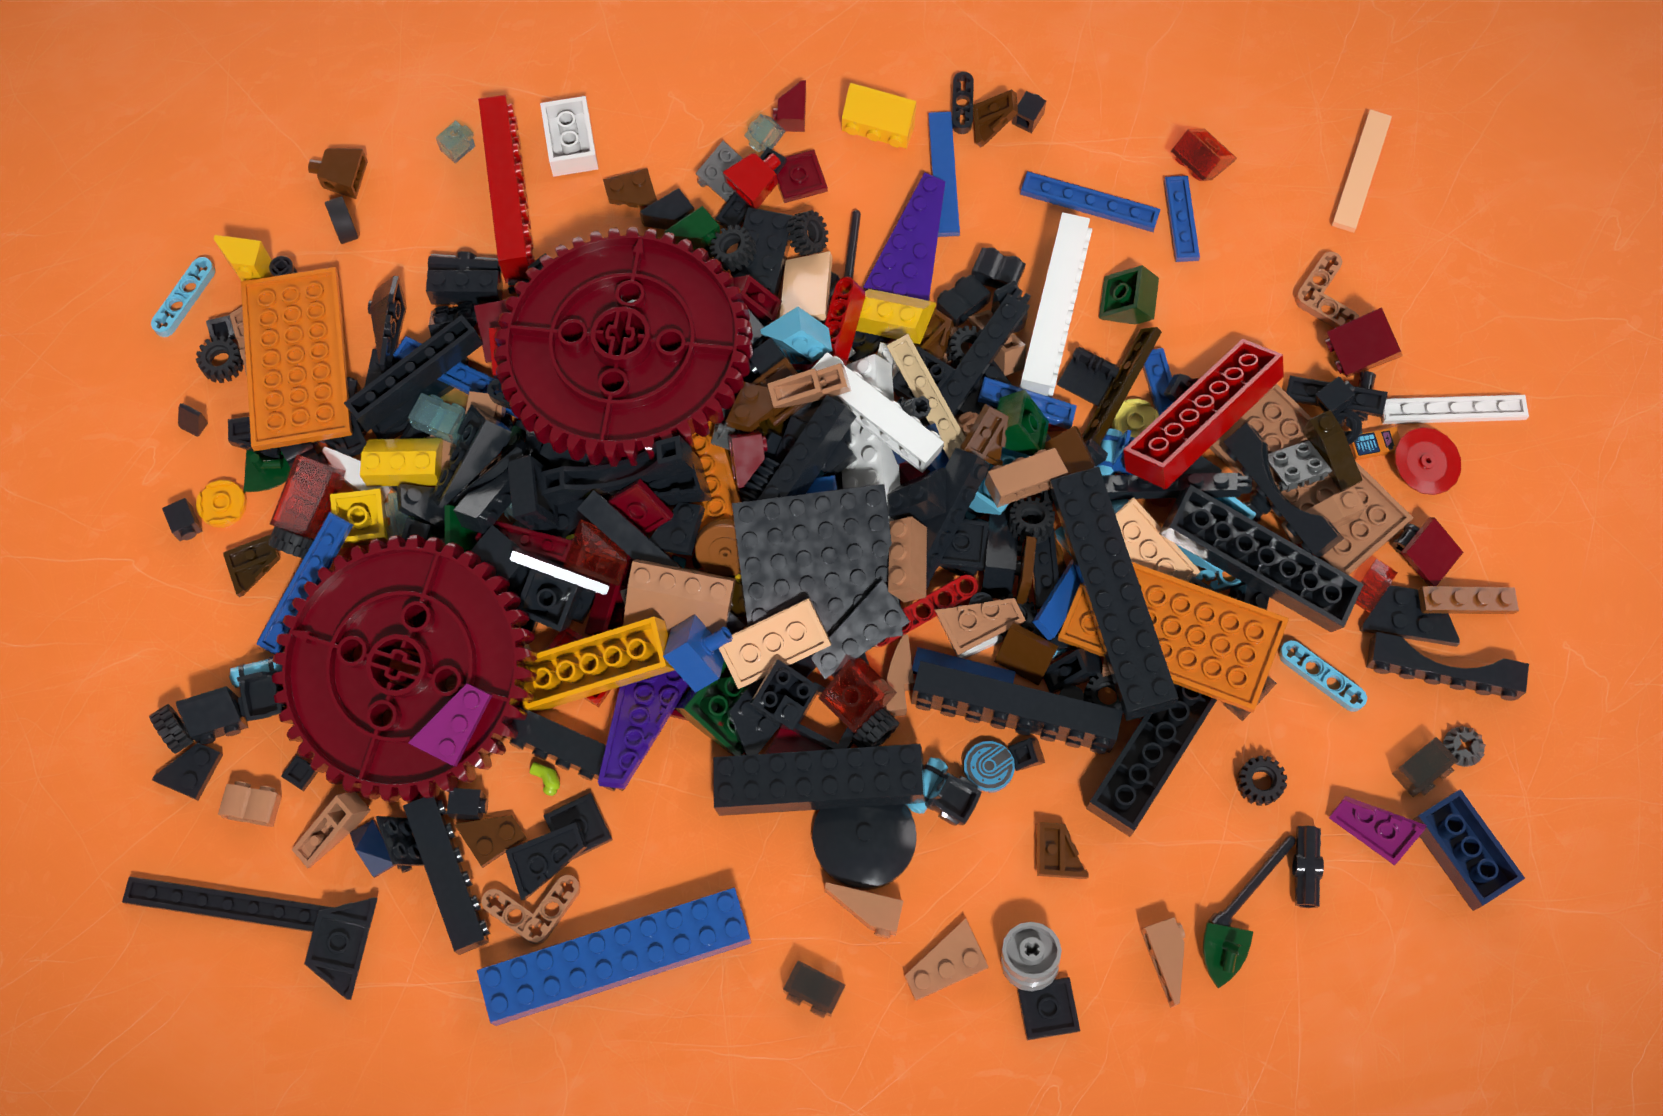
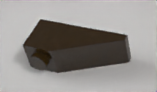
(1332, 445)

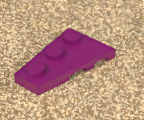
(453, 725)
(1377, 828)

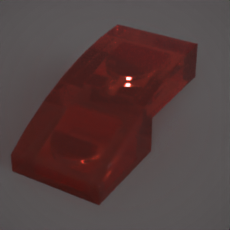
(1375, 584)

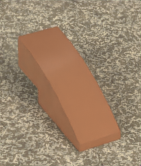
(809, 386)
(900, 677)

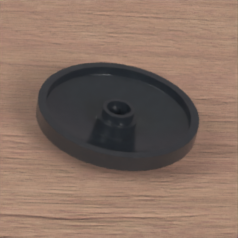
(864, 844)

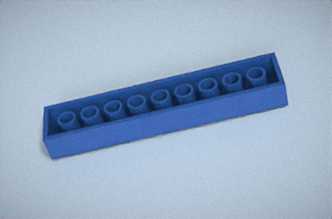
(613, 957)

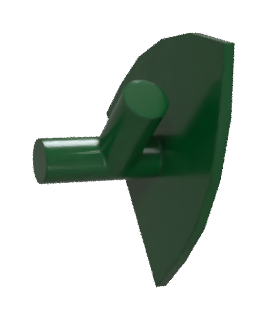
(264, 472)
(1225, 951)

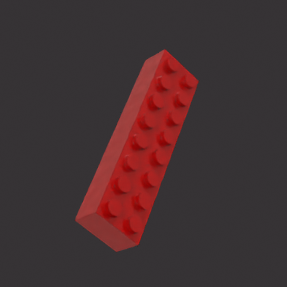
(506, 186)
(1203, 413)

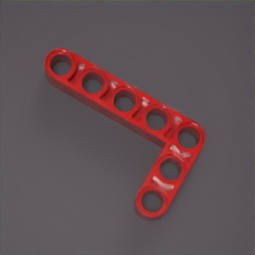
(842, 319)
(931, 602)

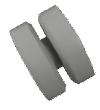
(1031, 956)

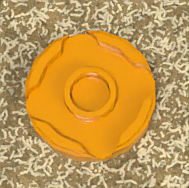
(221, 503)

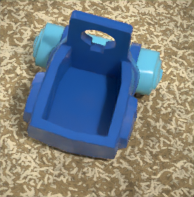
(1113, 444)

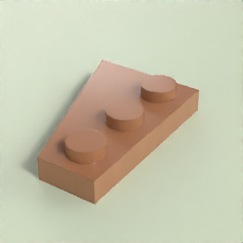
(977, 623)
(947, 963)

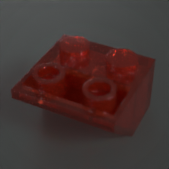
(596, 555)

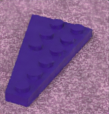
(910, 252)
(636, 722)

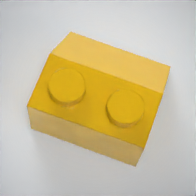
(245, 257)
(366, 513)

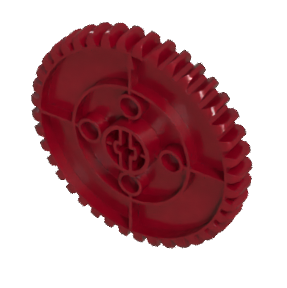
(584, 294)
(375, 604)

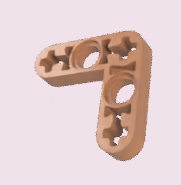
(1319, 299)
(531, 919)

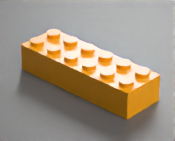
(598, 664)

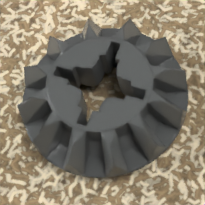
(1464, 757)

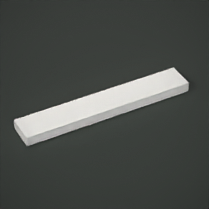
(1455, 409)

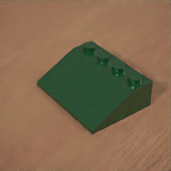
(709, 708)

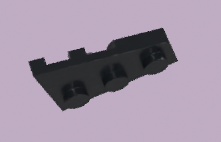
(543, 857)

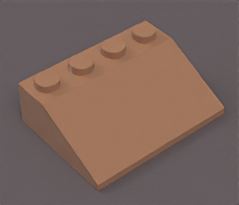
(676, 595)

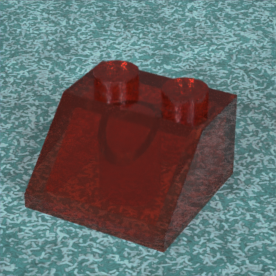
(1202, 154)
(856, 694)

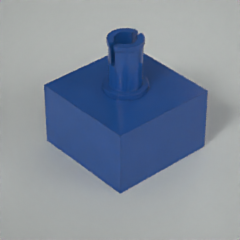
(696, 652)

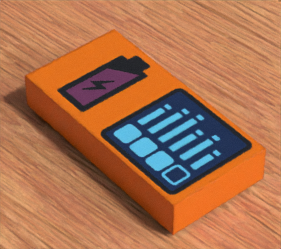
(1375, 443)

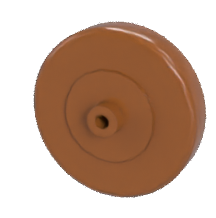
(717, 548)

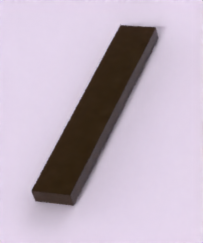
(1121, 385)

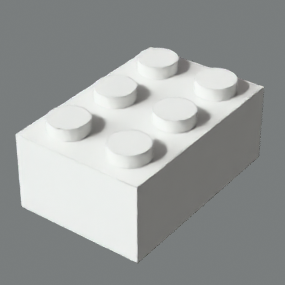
(569, 136)

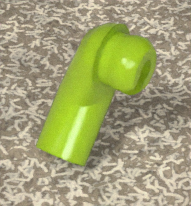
(549, 778)

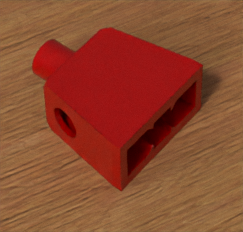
(753, 178)

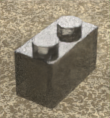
(1424, 767)
(813, 989)

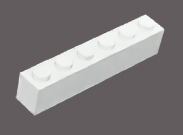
(887, 419)

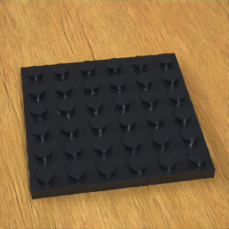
(813, 548)

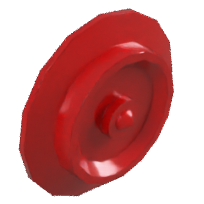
(1428, 461)

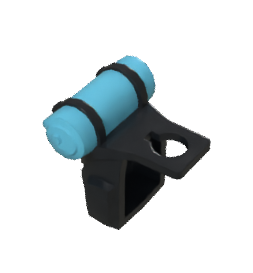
(257, 689)
(947, 794)

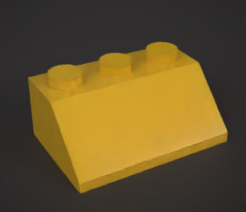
(879, 116)
(895, 315)
(401, 462)

